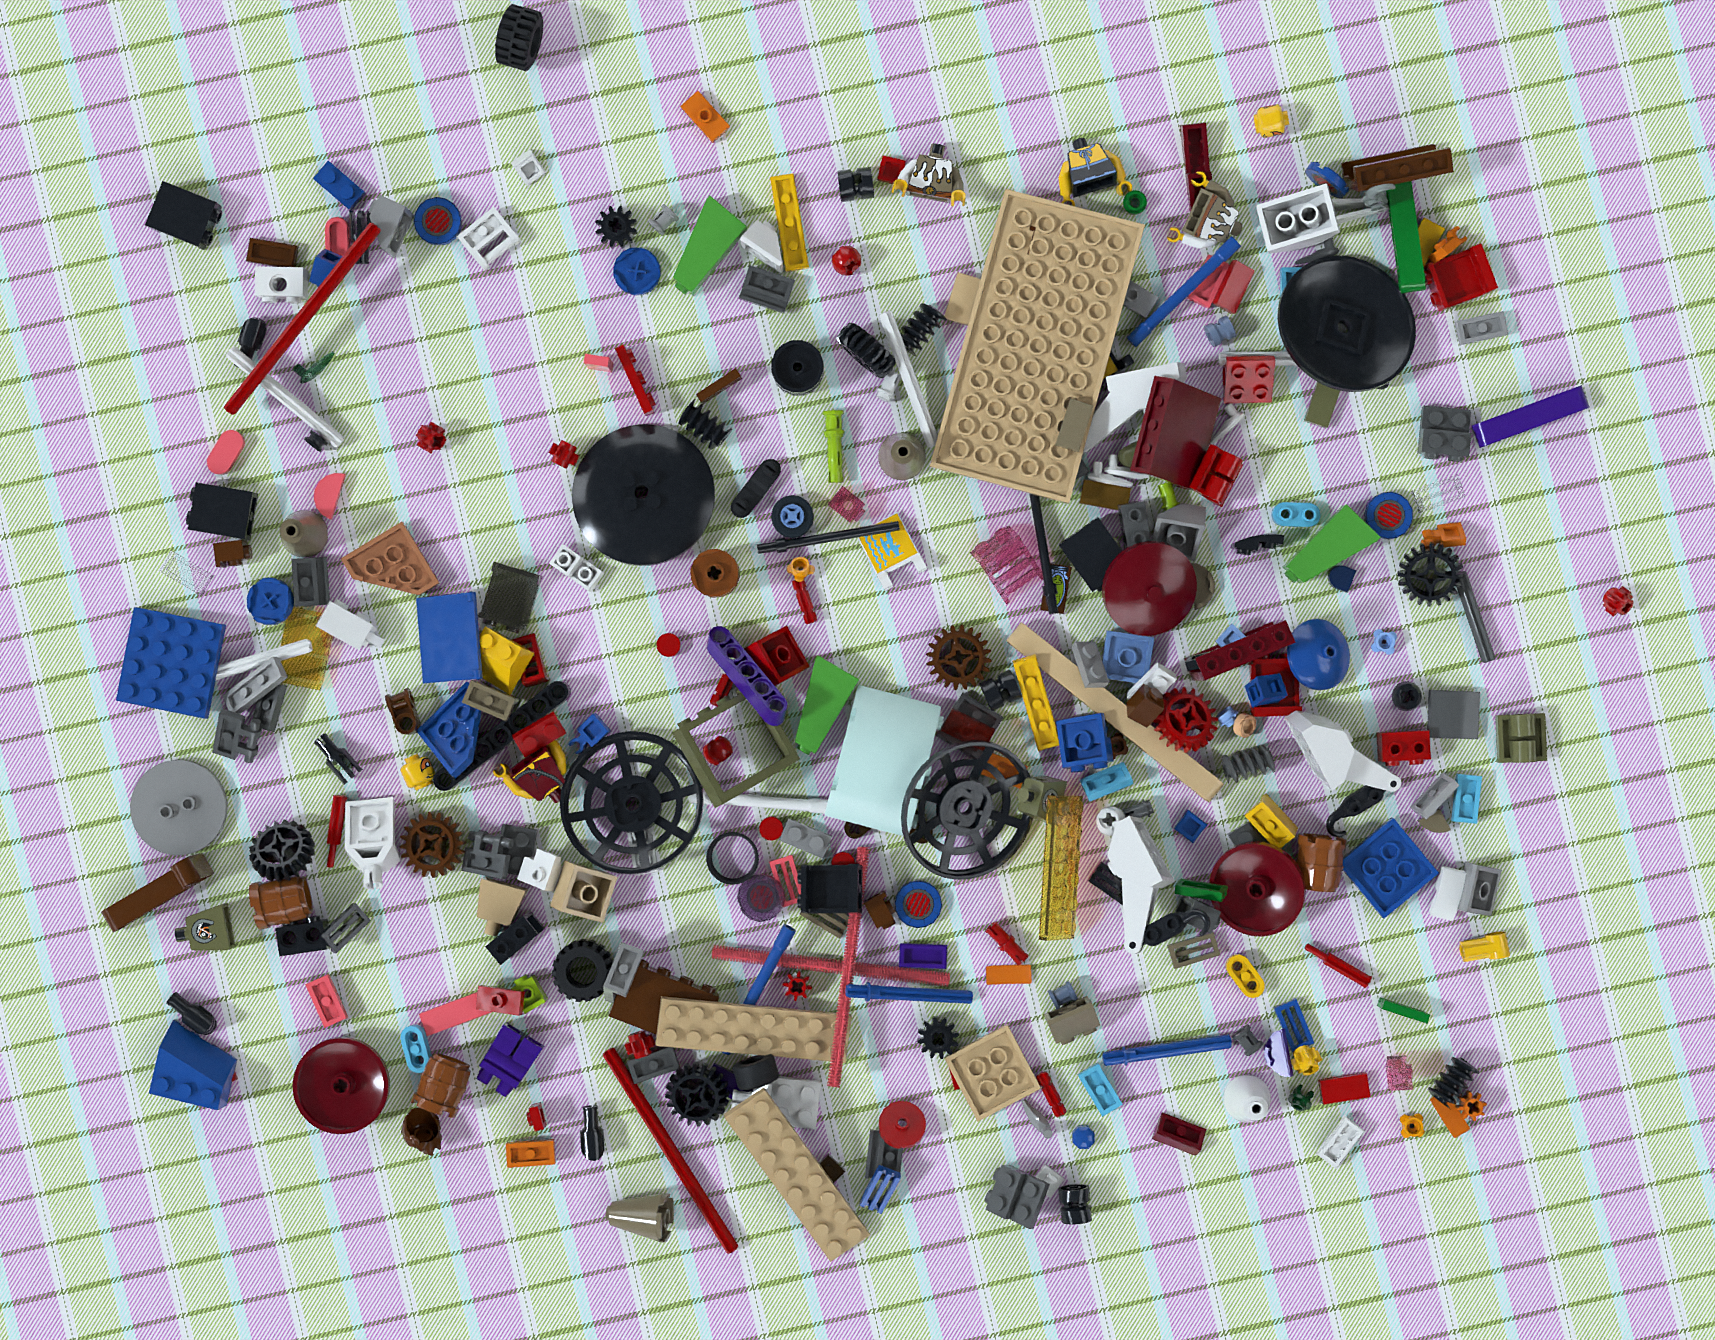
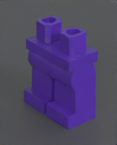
(503, 1064)

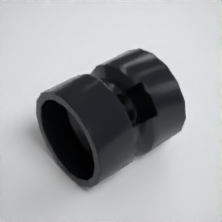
(848, 179)
(997, 698)
(1075, 1212)

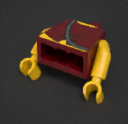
(537, 774)

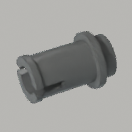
(1139, 810)

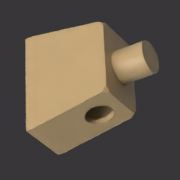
(498, 903)

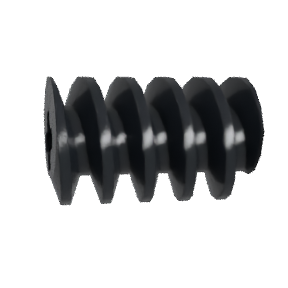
(920, 327)
(704, 425)
(1452, 1081)

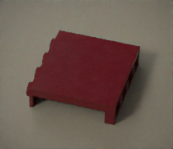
(1175, 431)
(1256, 644)

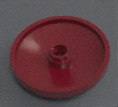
(1149, 588)
(1262, 891)
(341, 1085)

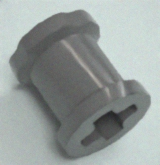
(1247, 1040)

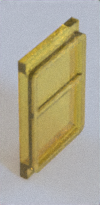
(309, 668)

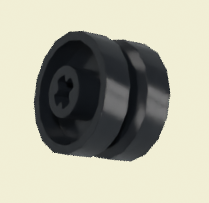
(806, 379)

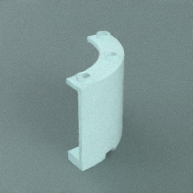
(879, 756)

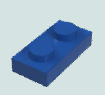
(339, 185)

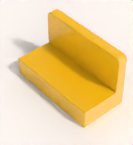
(1272, 822)

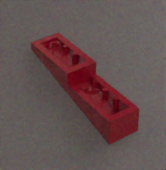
(1195, 157)

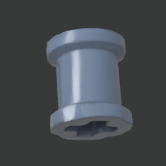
(1062, 995)

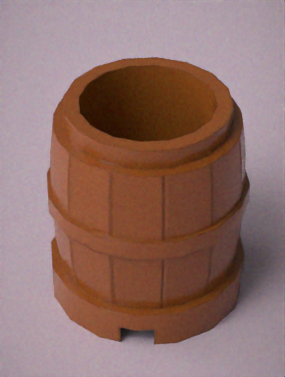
(727, 580)
(1320, 861)
(280, 901)
(442, 1085)

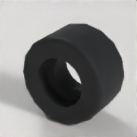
(755, 1072)

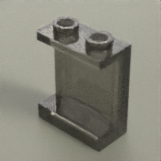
(510, 597)

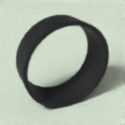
(732, 881)

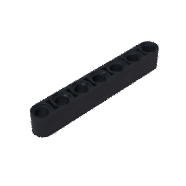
(511, 727)

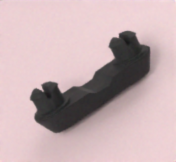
(755, 488)

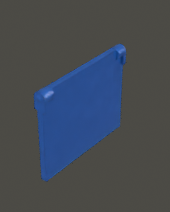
(449, 638)

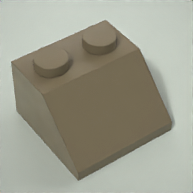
(1072, 1020)

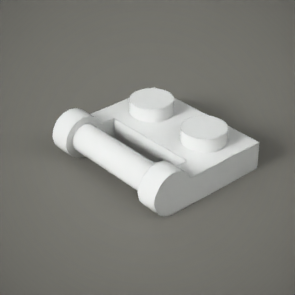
(484, 232)

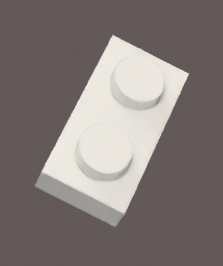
(1157, 677)

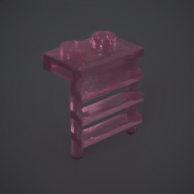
(1001, 551)

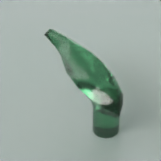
(314, 370)

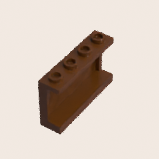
(1397, 167)
(644, 996)

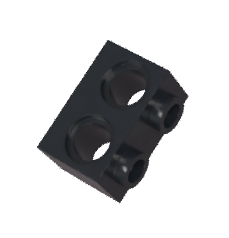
(304, 941)

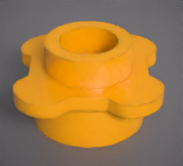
(800, 563)
(1417, 1130)

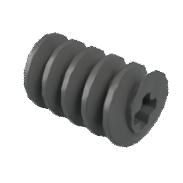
(1247, 763)

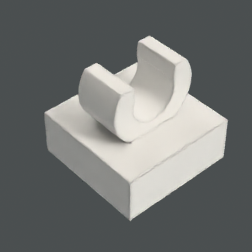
(1052, 1177)

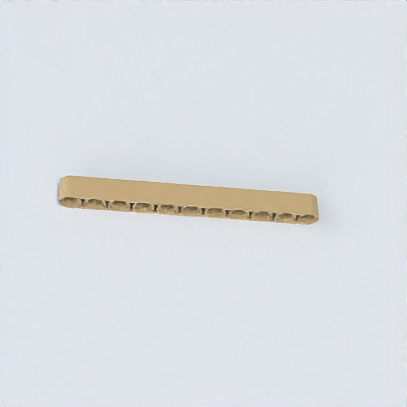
(1115, 713)

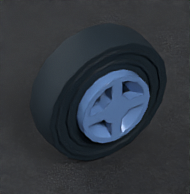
(792, 516)

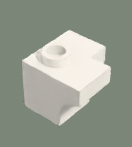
(541, 871)

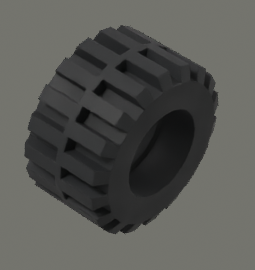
(519, 37)
(565, 981)

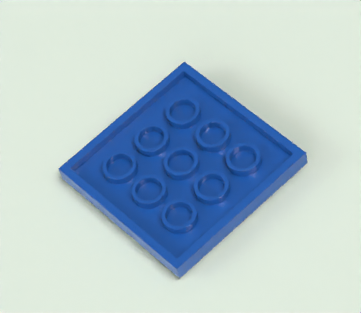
(171, 662)

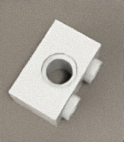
(268, 277)

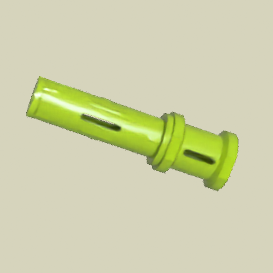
(834, 436)

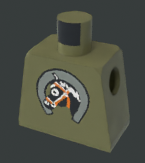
(1035, 794)
(208, 929)

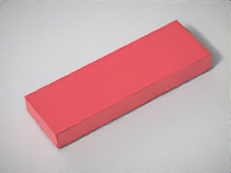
(451, 1014)

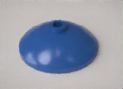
(1309, 654)

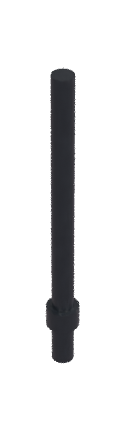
(781, 545)
(1049, 588)

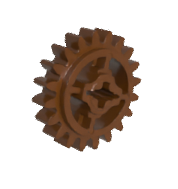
(978, 653)
(417, 855)

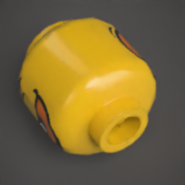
(1270, 121)
(417, 772)

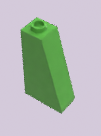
(708, 245)
(1334, 542)
(824, 700)

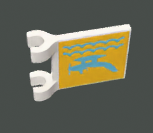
(891, 551)

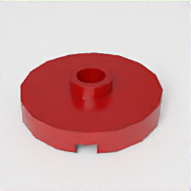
(900, 1136)

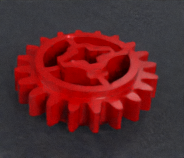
(1195, 714)

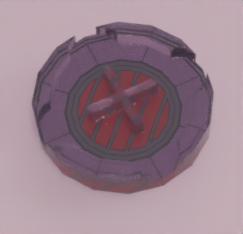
(761, 897)

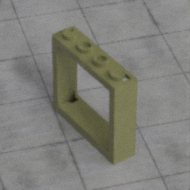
(701, 767)

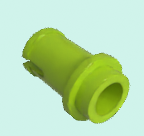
(1168, 496)

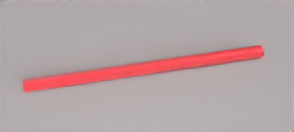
(807, 962)
(838, 1053)

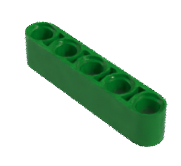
(1406, 238)

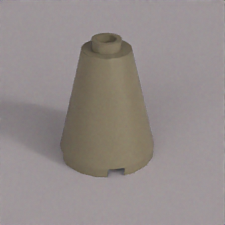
(899, 466)
(304, 533)
(643, 1216)

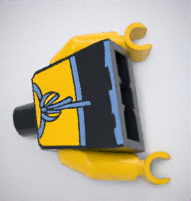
(1090, 170)

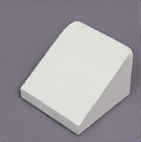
(528, 167)

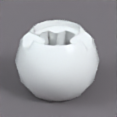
(1103, 816)

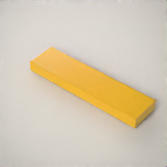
(789, 222)
(1036, 702)

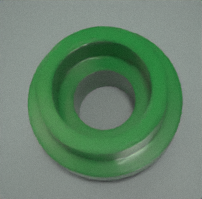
(1138, 196)

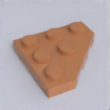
(392, 562)

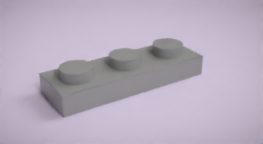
(255, 685)

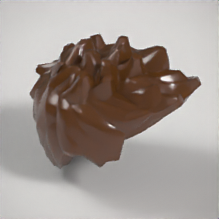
(422, 1130)

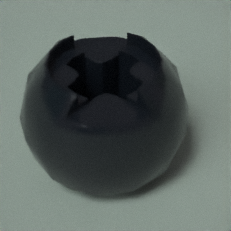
(1398, 699)

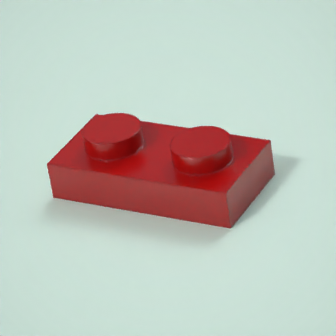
(539, 734)

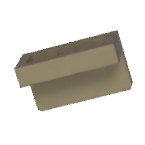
(489, 699)

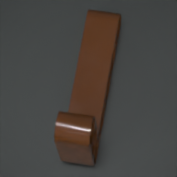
(179, 879)

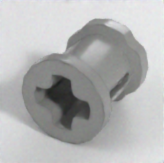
(663, 219)

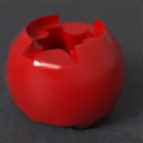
(846, 260)
(717, 750)

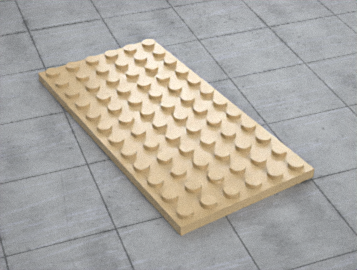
(1035, 342)

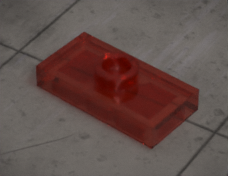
(967, 728)

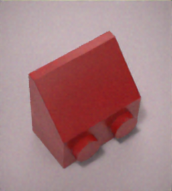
(778, 656)

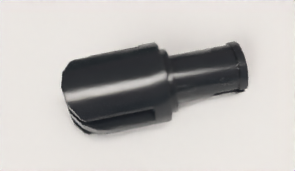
(360, 227)
(252, 336)
(335, 756)
(193, 1015)
(592, 1134)

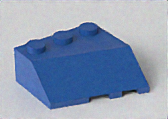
(192, 1069)

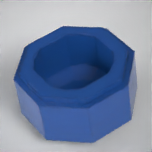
(1083, 1137)

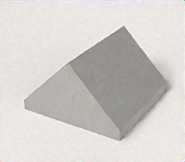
(1479, 889)

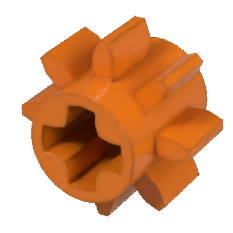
(1476, 1111)

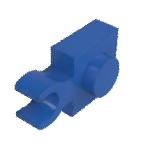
(591, 732)

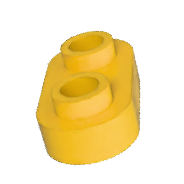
(1244, 975)

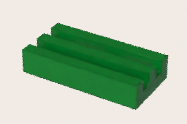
(1201, 890)
(1403, 1010)

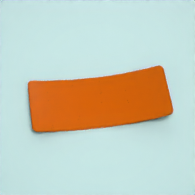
(1008, 974)
(1451, 1118)

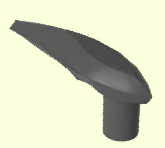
(1328, 250)

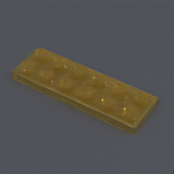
(1060, 867)

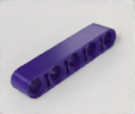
(1530, 416)
(748, 686)

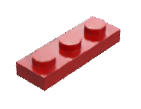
(636, 379)

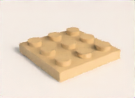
(992, 1072)

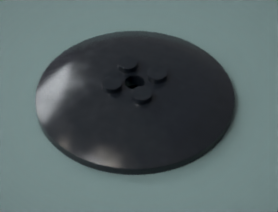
(1362, 299)
(652, 527)

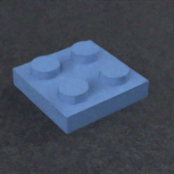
(1127, 656)

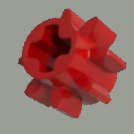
(431, 437)
(563, 454)
(1618, 601)
(798, 978)
(639, 1044)

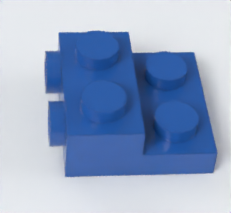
(1084, 742)

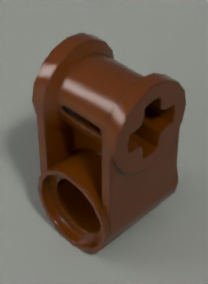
(402, 710)

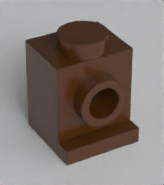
(232, 553)
(880, 910)

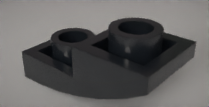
(1251, 544)

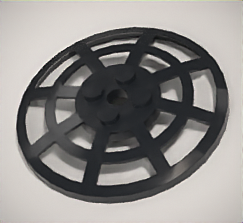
(621, 792)
(971, 820)

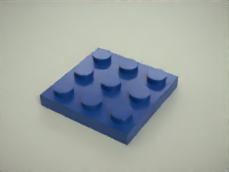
(1388, 868)

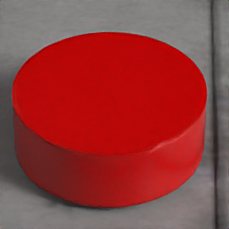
(668, 645)
(771, 828)
(842, 858)

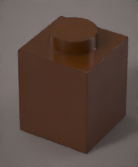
(1145, 705)

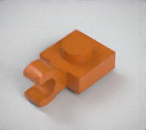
(1445, 246)
(1447, 534)

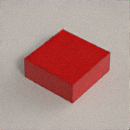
(890, 169)

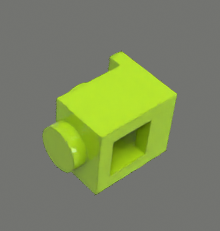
(537, 993)

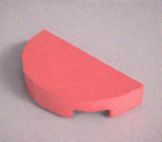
(328, 493)

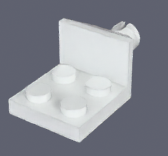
(371, 838)
(794, 1097)

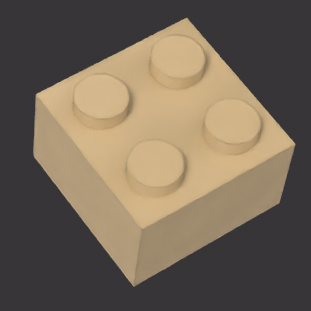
(583, 891)

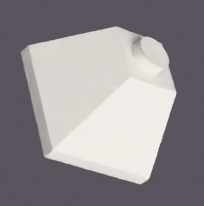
(763, 244)

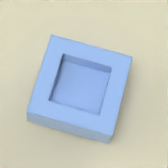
(1229, 635)

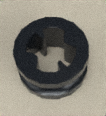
(315, 441)

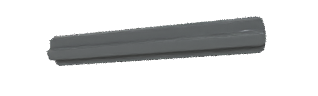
(1475, 620)

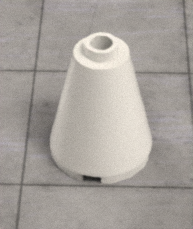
(1247, 1098)

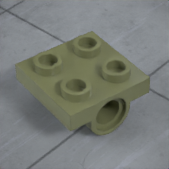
(1521, 738)

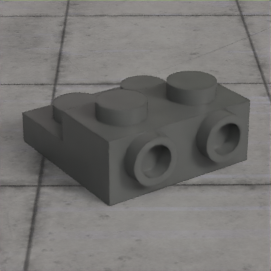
(1444, 433)
(1016, 1196)

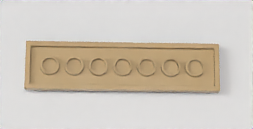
(747, 1029)
(796, 1174)

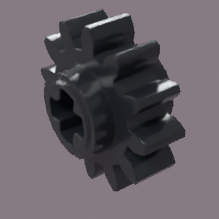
(611, 219)
(936, 1047)

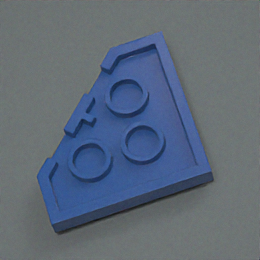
(453, 732)

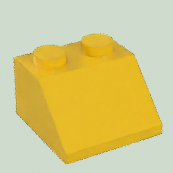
(502, 659)

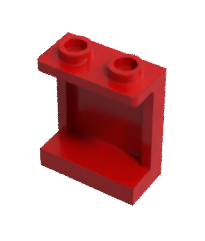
(1459, 278)
(1267, 666)

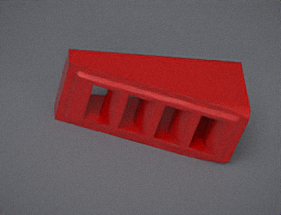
(542, 676)

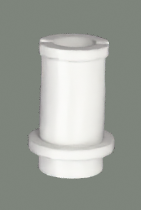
(888, 387)

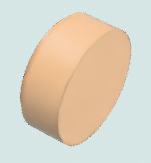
(1244, 725)

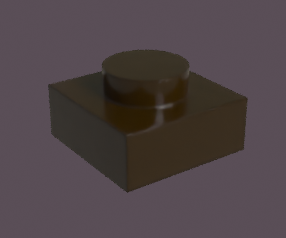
(832, 1167)

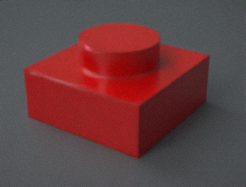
(536, 1117)

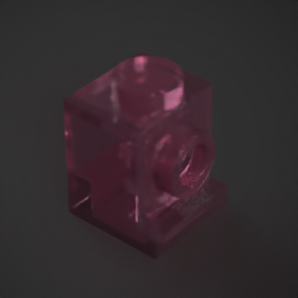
(838, 501)
(1399, 1073)

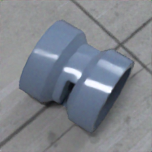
(1217, 332)

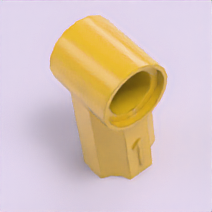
(1491, 946)

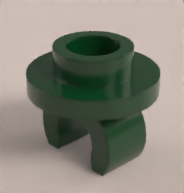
(1299, 1101)

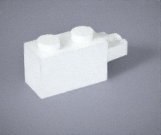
(347, 626)

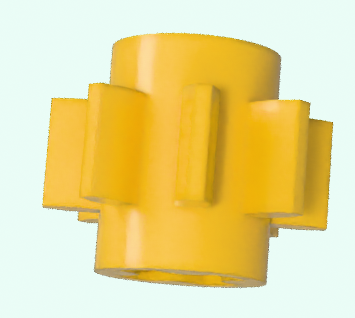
(1306, 1060)

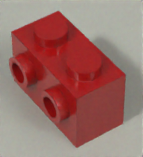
(1403, 746)

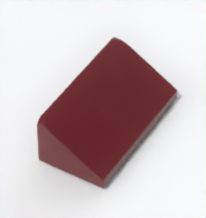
(1179, 1134)

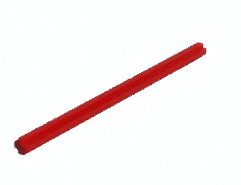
(302, 318)
(670, 1150)

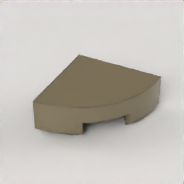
(1435, 823)

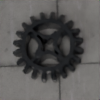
(866, 350)
(1439, 574)
(294, 852)
(689, 1088)

